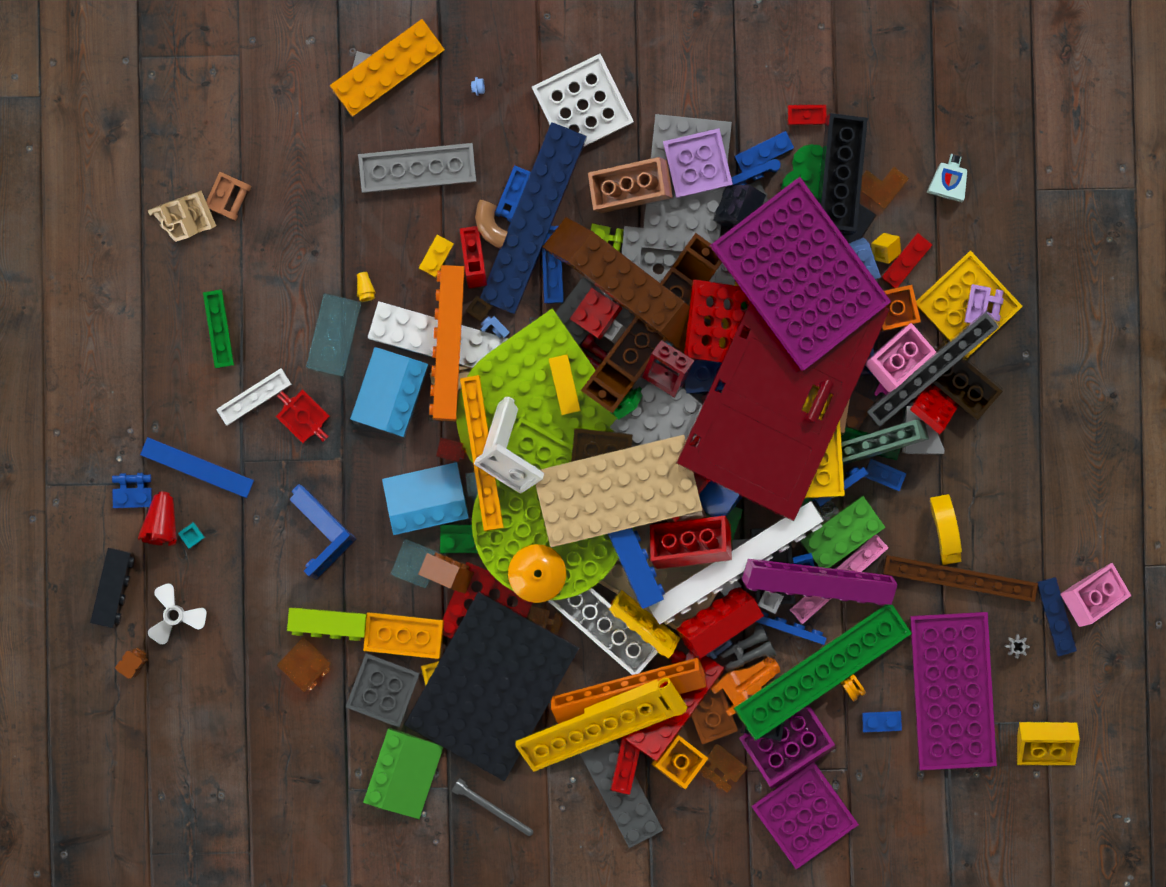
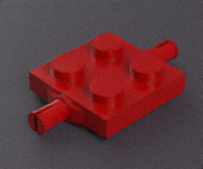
(302, 416)

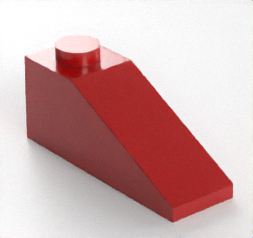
(473, 257)

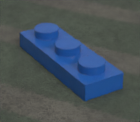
(764, 152)

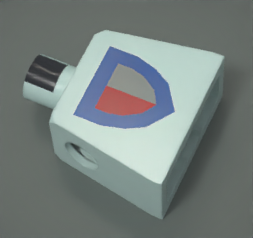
(949, 180)

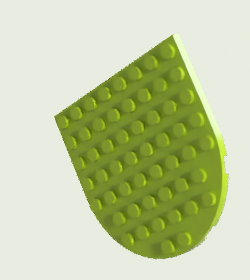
(523, 372)
(524, 524)

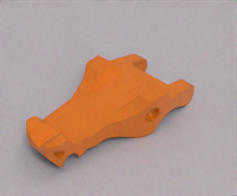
(746, 681)

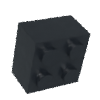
(737, 204)

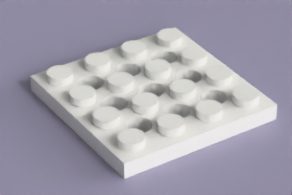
(605, 84)

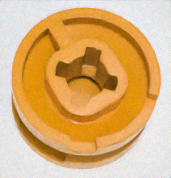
(851, 689)

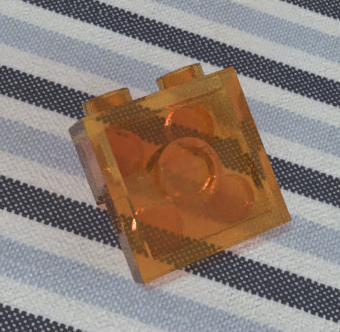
(304, 665)

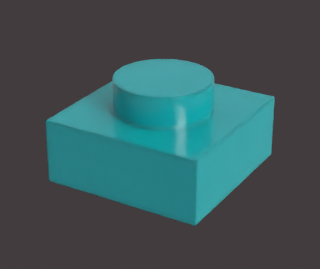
(191, 535)

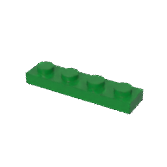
(218, 328)

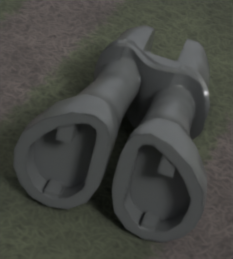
(738, 648)

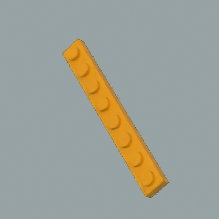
(478, 435)

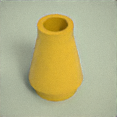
(365, 289)

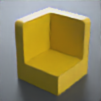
(886, 248)

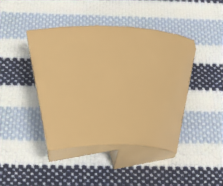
(184, 216)

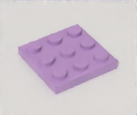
(697, 163)

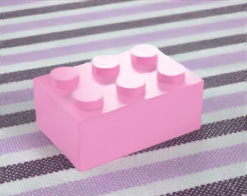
(900, 357)

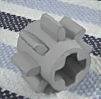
(1011, 646)

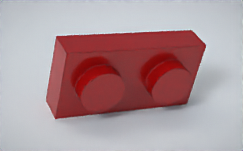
(806, 114)

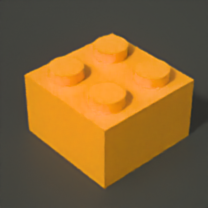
(680, 762)

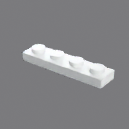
(254, 397)

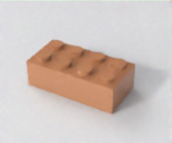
(630, 185)

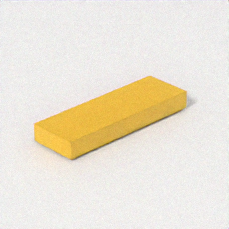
(564, 384)

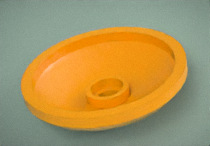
(522, 575)

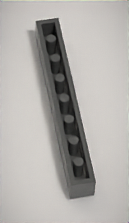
(934, 367)

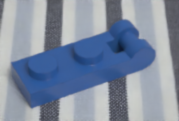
(756, 172)
(512, 192)

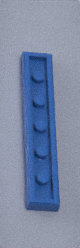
(197, 467)

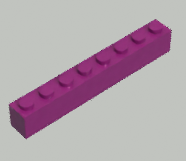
(819, 582)

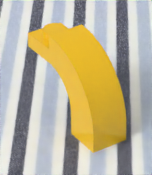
(947, 529)

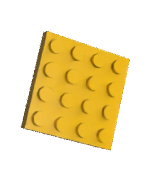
(948, 298)

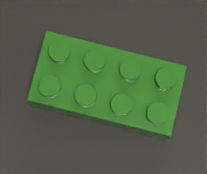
(842, 533)

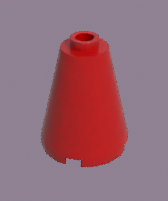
(160, 521)

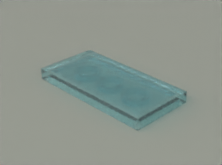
(333, 335)

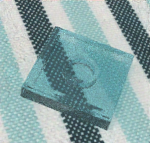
(410, 561)

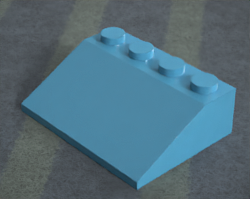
(389, 392)
(425, 498)

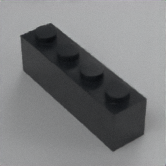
(111, 588)

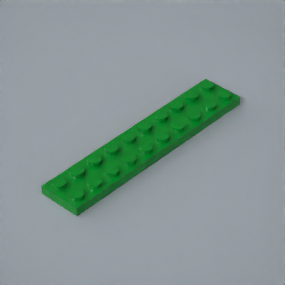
(822, 671)

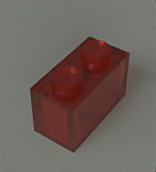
(451, 450)

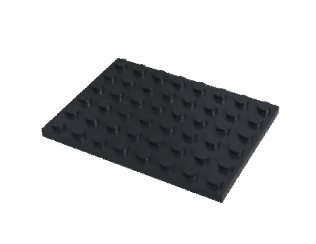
(491, 685)

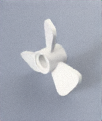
(162, 630)

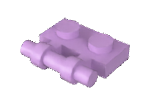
(978, 303)

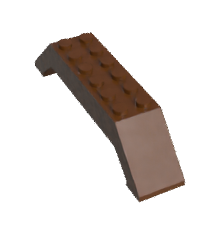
(622, 281)
(633, 349)

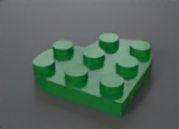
(806, 165)

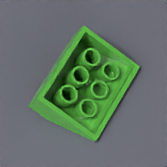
(403, 773)

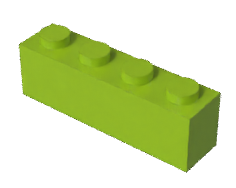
(326, 622)

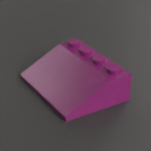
(801, 744)

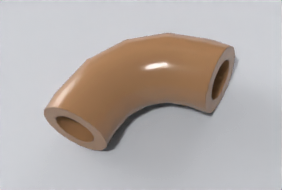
(486, 224)

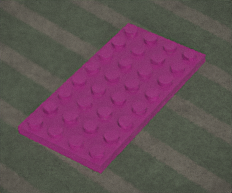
(953, 691)

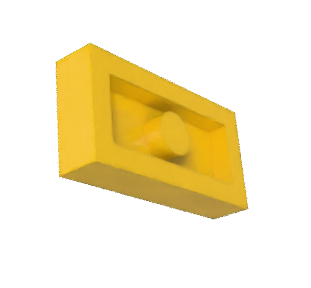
(436, 255)

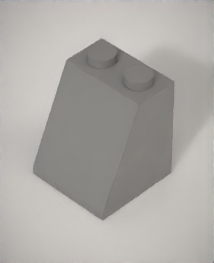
(930, 446)

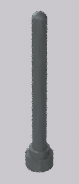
(461, 788)

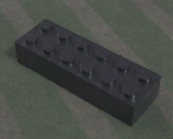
(842, 169)

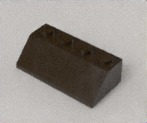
(968, 386)

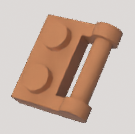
(222, 192)

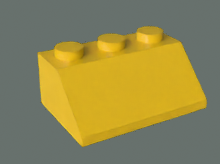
(1047, 743)

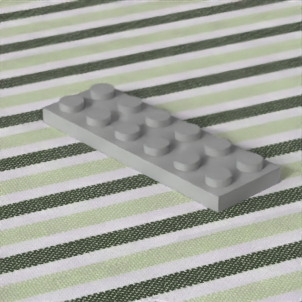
(417, 168)

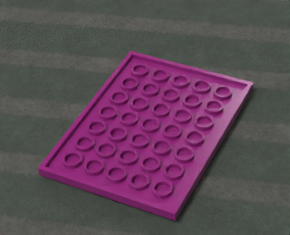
(800, 273)

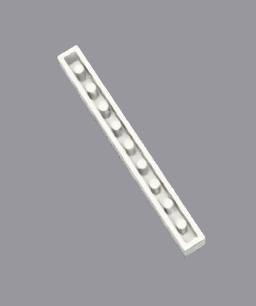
(718, 573)

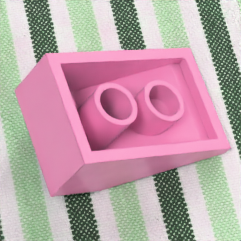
(1095, 595)

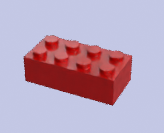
(690, 542)
(719, 622)

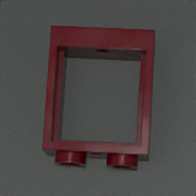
(663, 377)

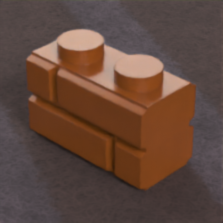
(132, 663)

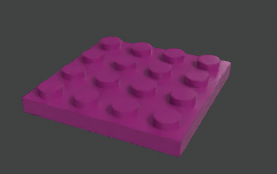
(804, 815)

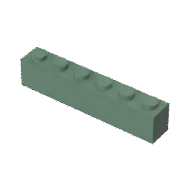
(884, 441)

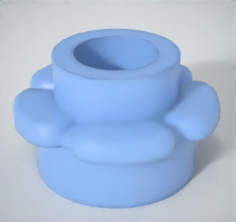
(478, 86)

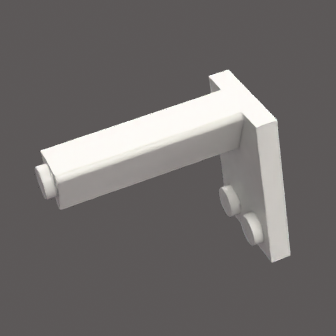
(500, 461)

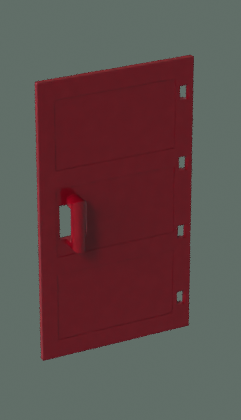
(756, 429)

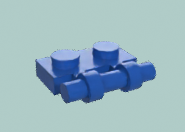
(131, 497)

